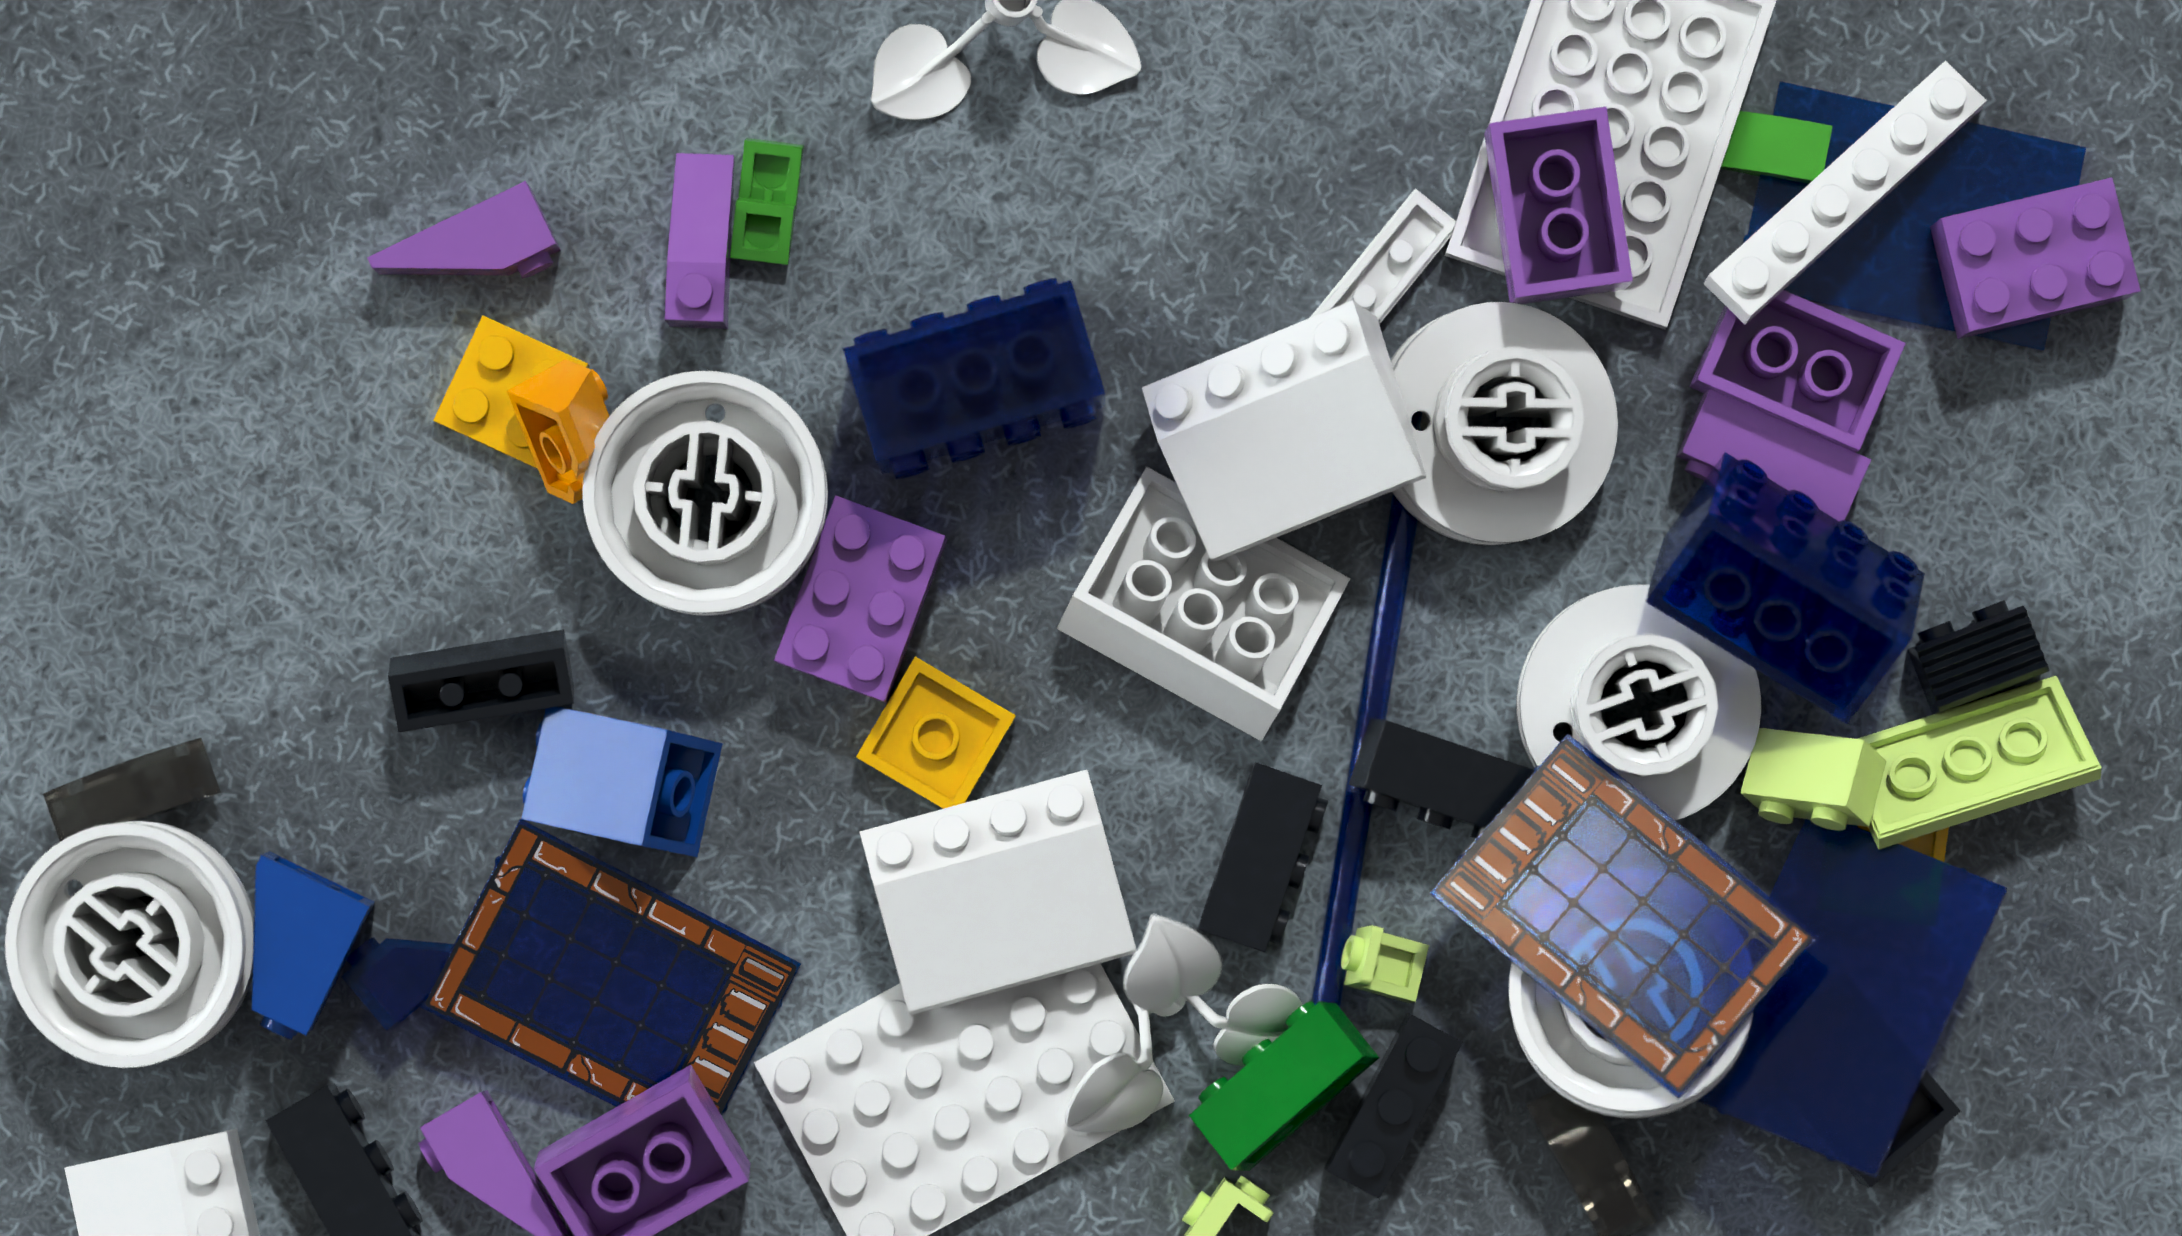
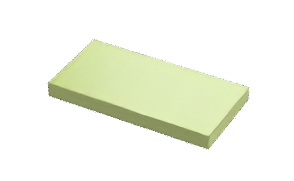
(1978, 761)

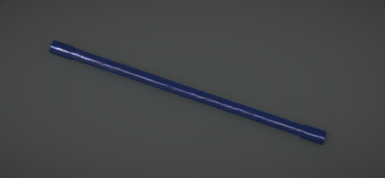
(1372, 704)

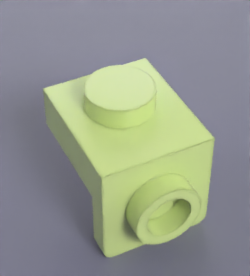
(1384, 963)
(1210, 1213)

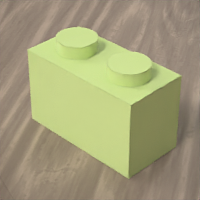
(1813, 778)

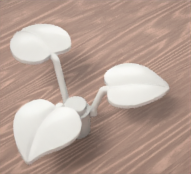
(1079, 56)
(1165, 972)

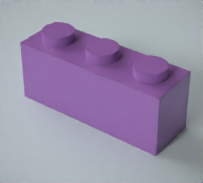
(1782, 450)

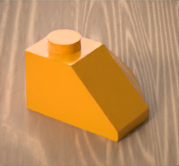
(560, 420)

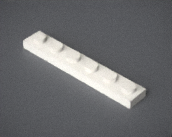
(1844, 192)

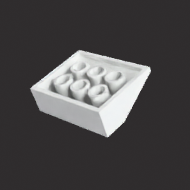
(1285, 430)
(1202, 628)
(998, 892)
(166, 1191)

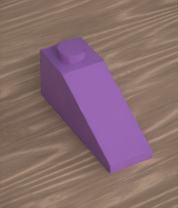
(486, 239)
(700, 242)
(485, 1160)

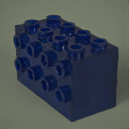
(976, 378)
(1787, 587)

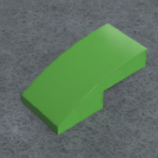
(1777, 147)
(766, 201)

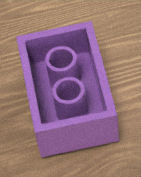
(1558, 206)
(2035, 258)
(1802, 367)
(860, 599)
(644, 1162)

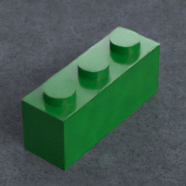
(1282, 1084)

